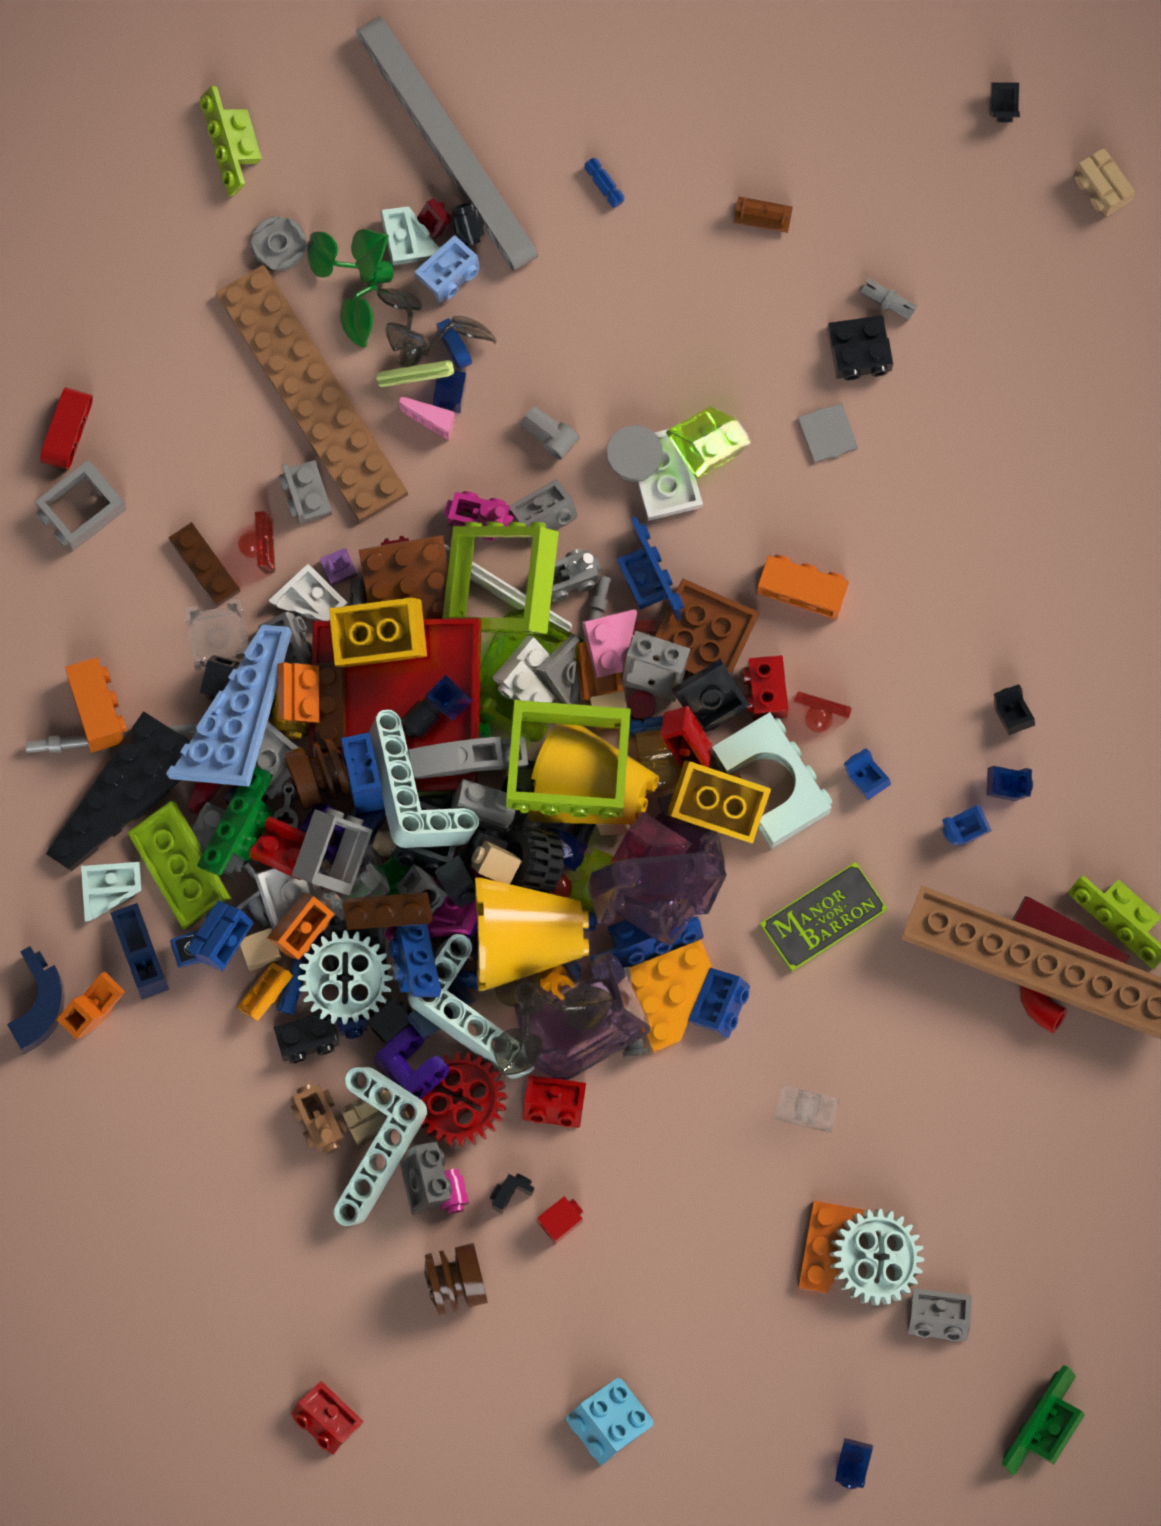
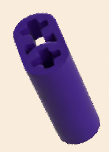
(393, 1064)

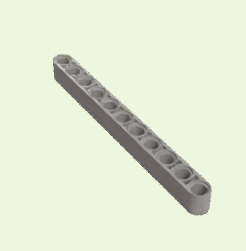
(446, 142)

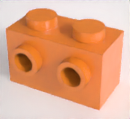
(300, 926)

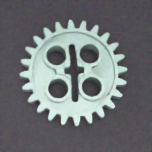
(372, 978)
(851, 1254)

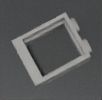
(114, 507)
(665, 673)
(347, 858)

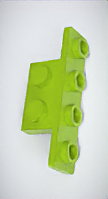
(231, 137)
(1122, 915)

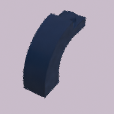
(40, 1020)

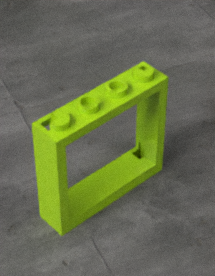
(539, 577)
(569, 715)

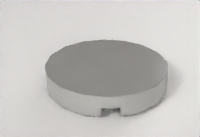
(278, 243)
(634, 453)

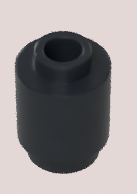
(467, 223)
(420, 718)

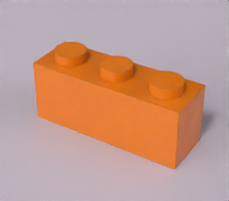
(803, 586)
(96, 704)

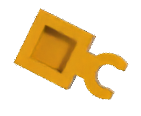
(555, 980)

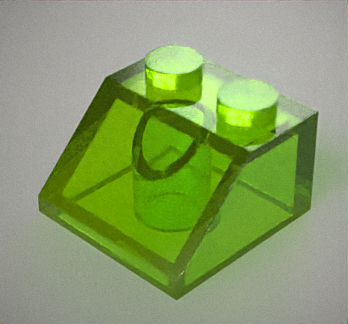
(708, 440)

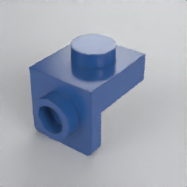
(866, 774)
(966, 826)

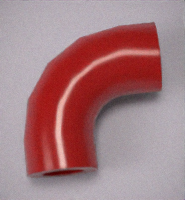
(1042, 1009)

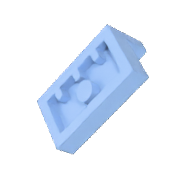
(448, 269)

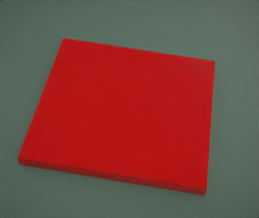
(397, 685)

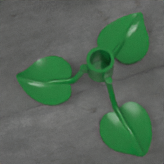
(368, 250)

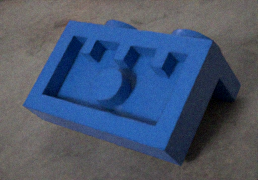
(720, 1002)

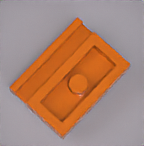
(594, 686)
(298, 693)

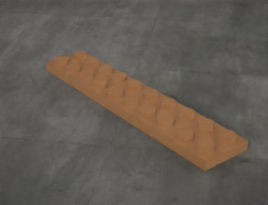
(312, 393)
(1036, 960)

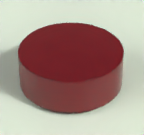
(641, 705)

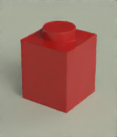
(560, 1219)

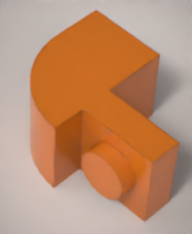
(92, 1007)

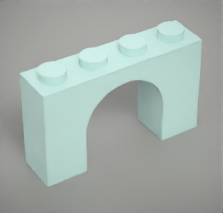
(767, 741)

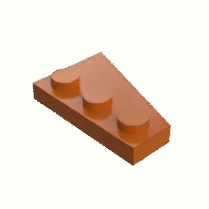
(816, 1263)

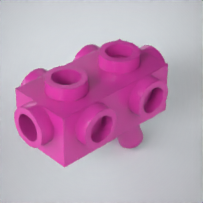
(480, 509)

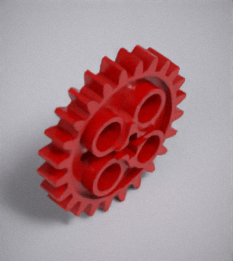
(472, 1076)

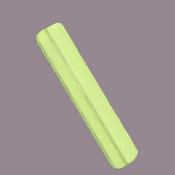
(415, 373)

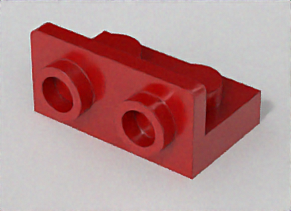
(278, 846)
(554, 1101)
(326, 1418)

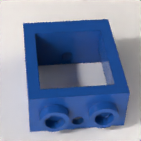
(363, 773)

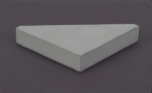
(560, 669)

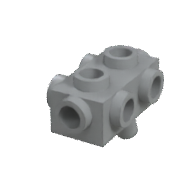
(573, 572)

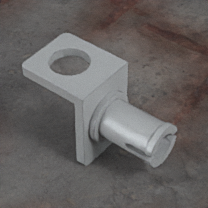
(255, 902)

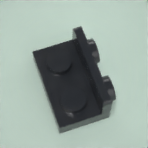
(306, 1037)

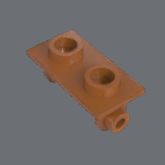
(763, 214)

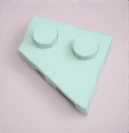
(407, 237)
(108, 886)

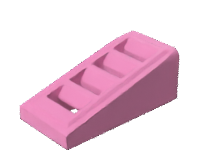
(433, 417)

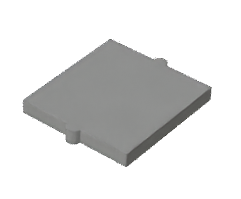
(827, 433)

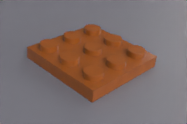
(407, 571)
(709, 627)

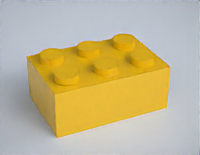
(378, 632)
(718, 801)

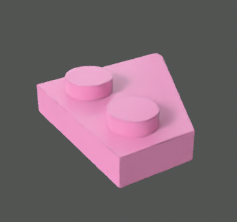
(609, 641)

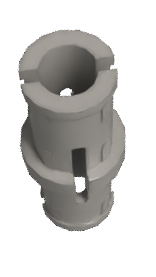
(888, 299)

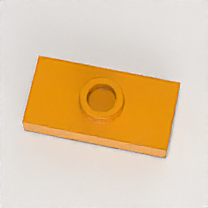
(265, 991)

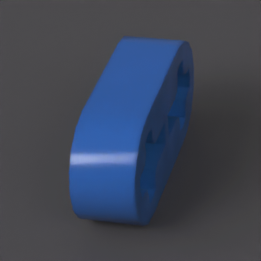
(455, 346)

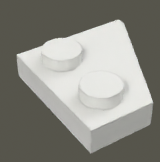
(308, 596)

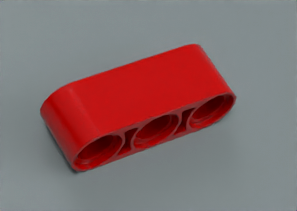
(66, 428)

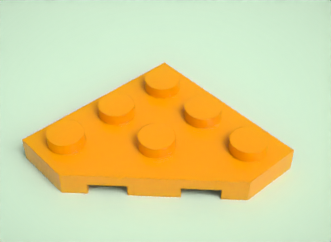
(669, 991)

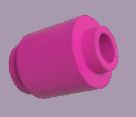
(459, 1194)

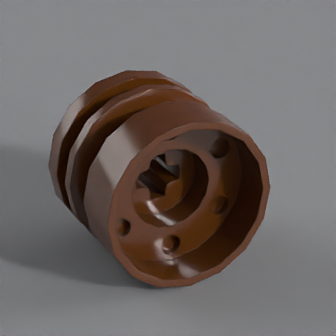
(317, 773)
(455, 1279)

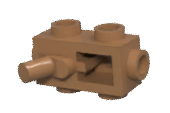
(322, 1127)

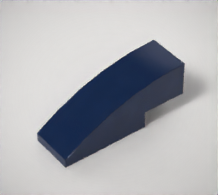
(139, 951)

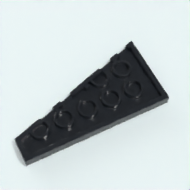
(122, 792)

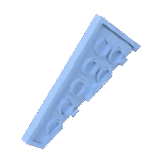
(236, 720)

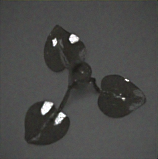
(413, 344)
(520, 1050)

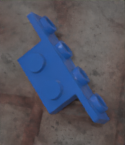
(645, 576)
(636, 946)
(414, 961)

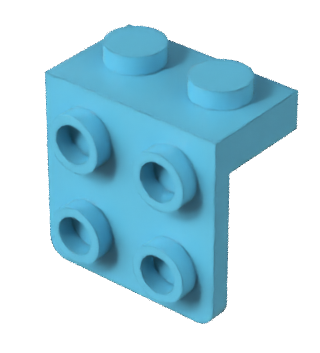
(609, 1420)

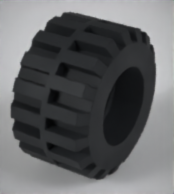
(539, 856)

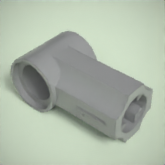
(556, 437)

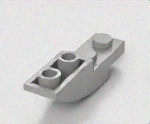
(464, 757)

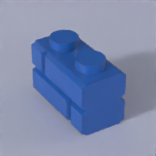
(220, 935)

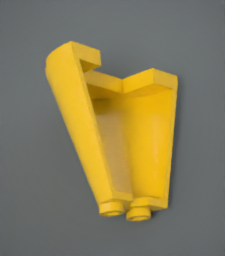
(585, 765)
(524, 932)

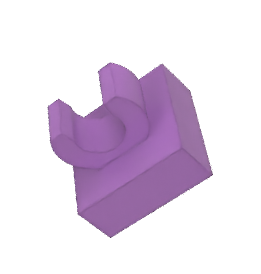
(338, 567)

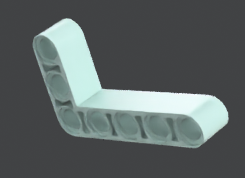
(405, 791)
(461, 1012)
(382, 1143)

